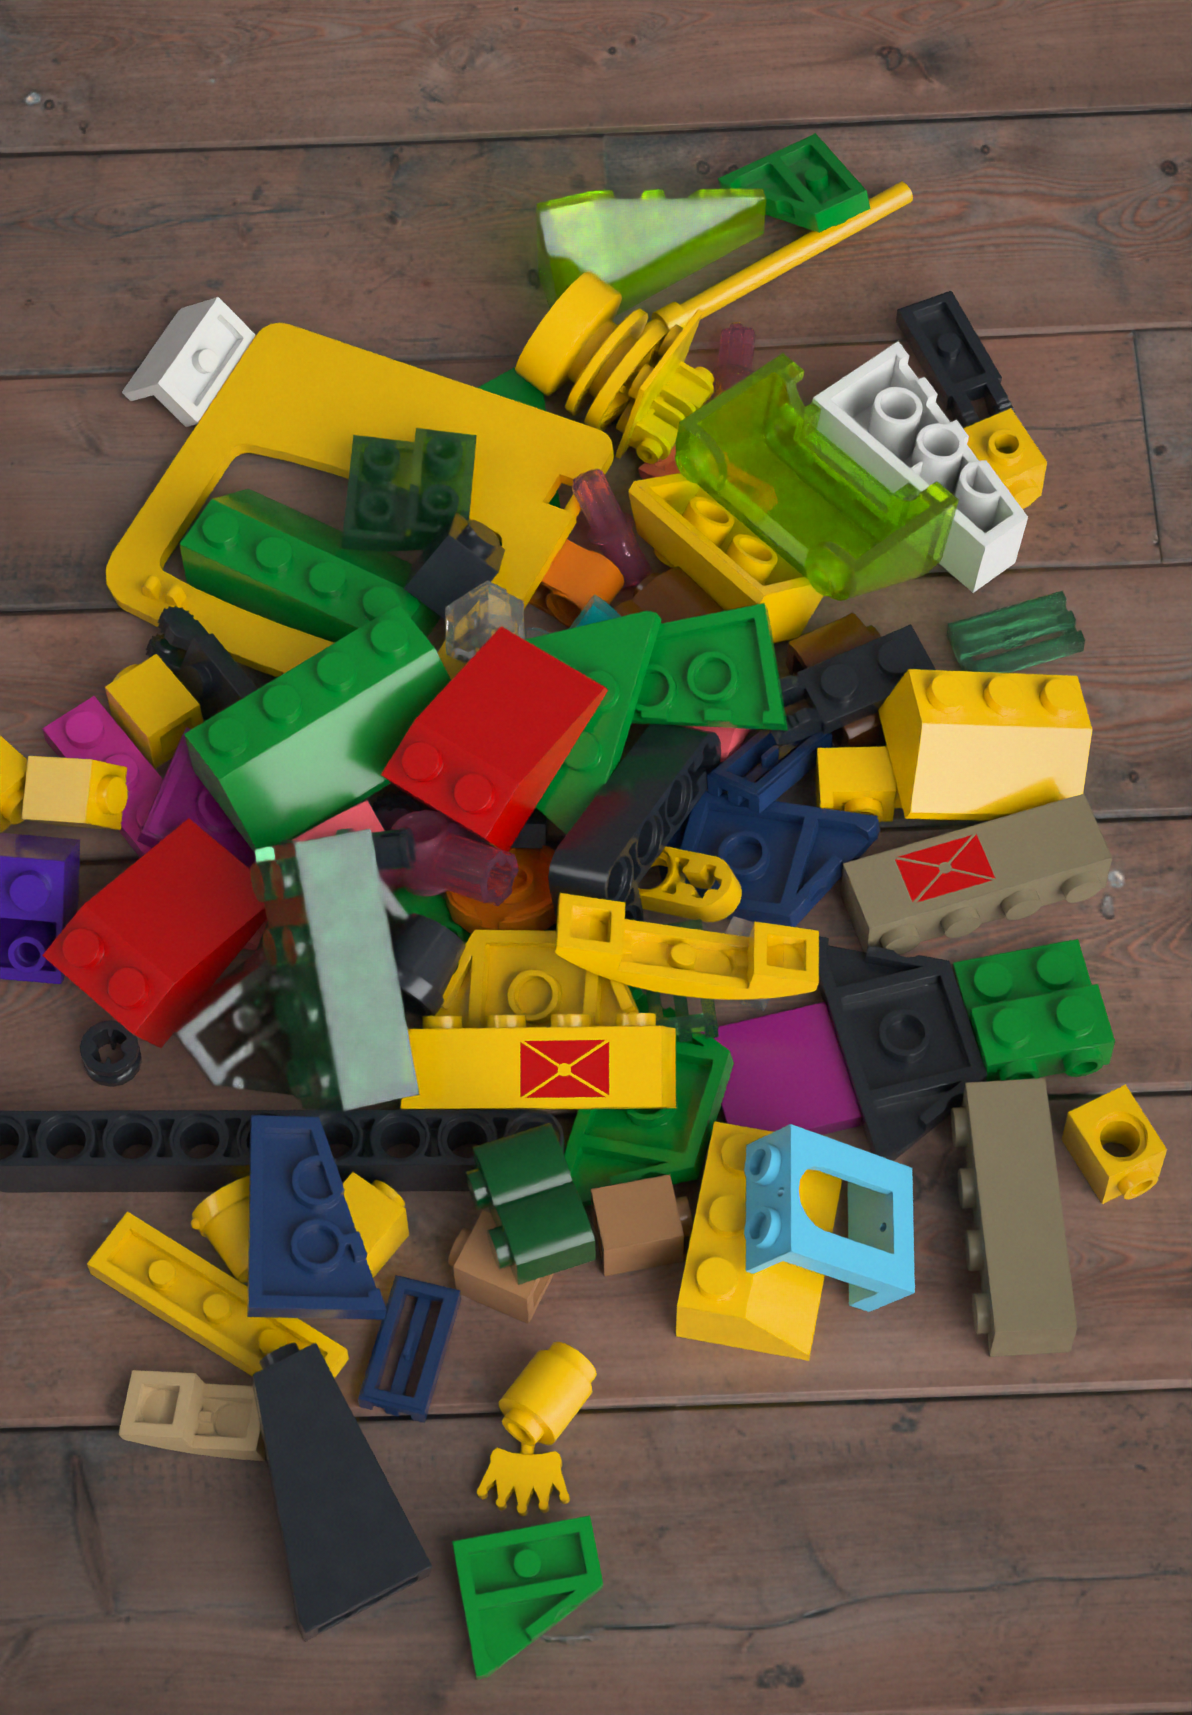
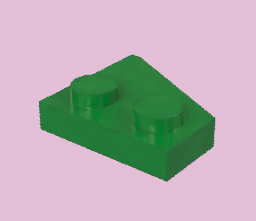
(803, 185)
(523, 1585)

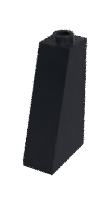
(332, 1501)

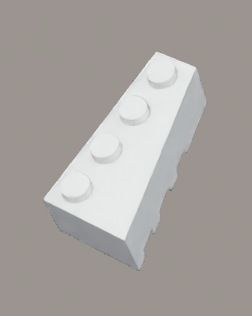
(902, 437)

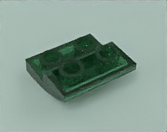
(406, 489)

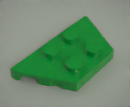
(617, 657)
(649, 1143)

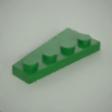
(714, 673)

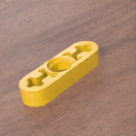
(682, 899)

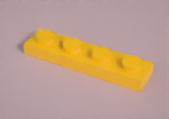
(199, 1298)

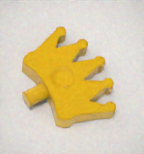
(525, 1475)

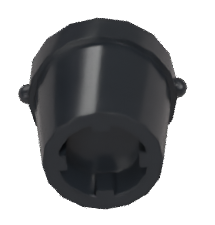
(425, 963)

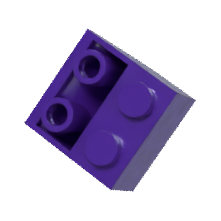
(35, 902)

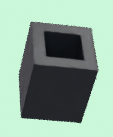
(455, 563)

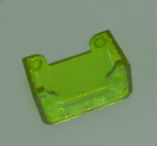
(804, 495)

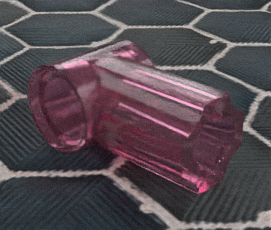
(455, 862)

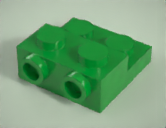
(1035, 1012)

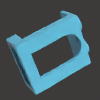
(880, 1239)

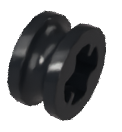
(110, 1073)

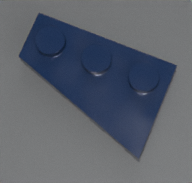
(300, 1231)

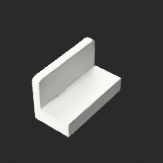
(192, 360)

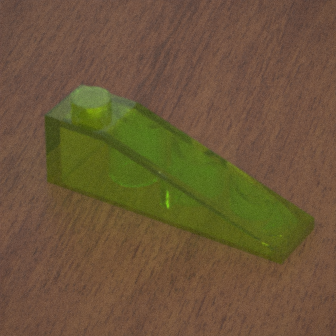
(642, 241)

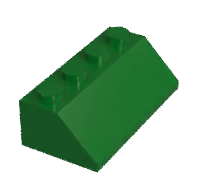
(293, 568)
(318, 731)

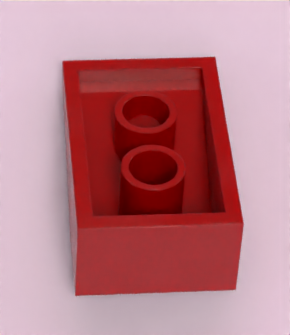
(495, 737)
(161, 932)

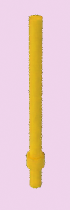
(779, 261)

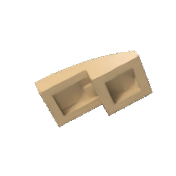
(192, 1416)

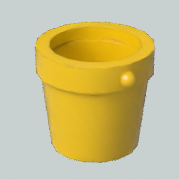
(225, 1223)

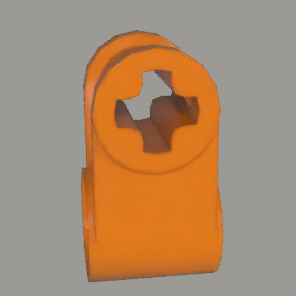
(573, 580)

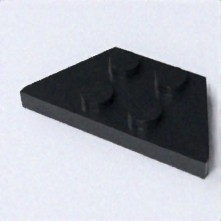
(900, 1040)

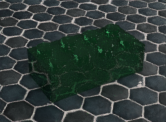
(334, 972)

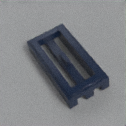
(774, 776)
(395, 1400)

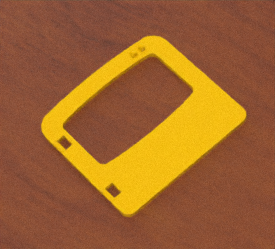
(302, 404)

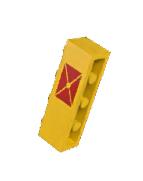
(544, 1066)

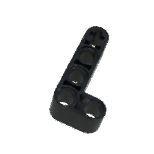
(634, 816)

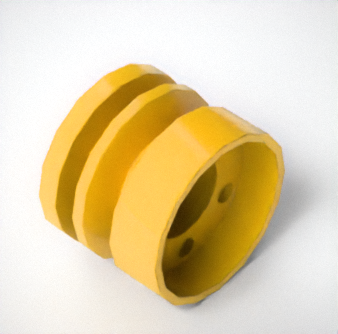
(588, 348)

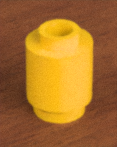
(547, 1394)

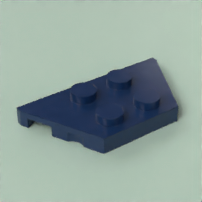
(779, 856)

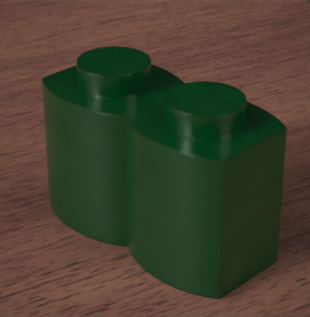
(533, 1204)

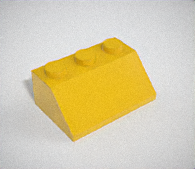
(720, 553)
(985, 742)
(717, 1297)

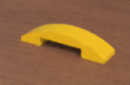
(686, 960)

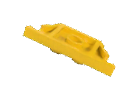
(523, 976)

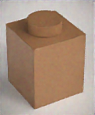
(640, 1224)
(483, 1282)

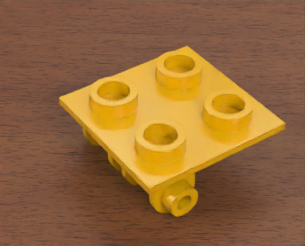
(664, 397)

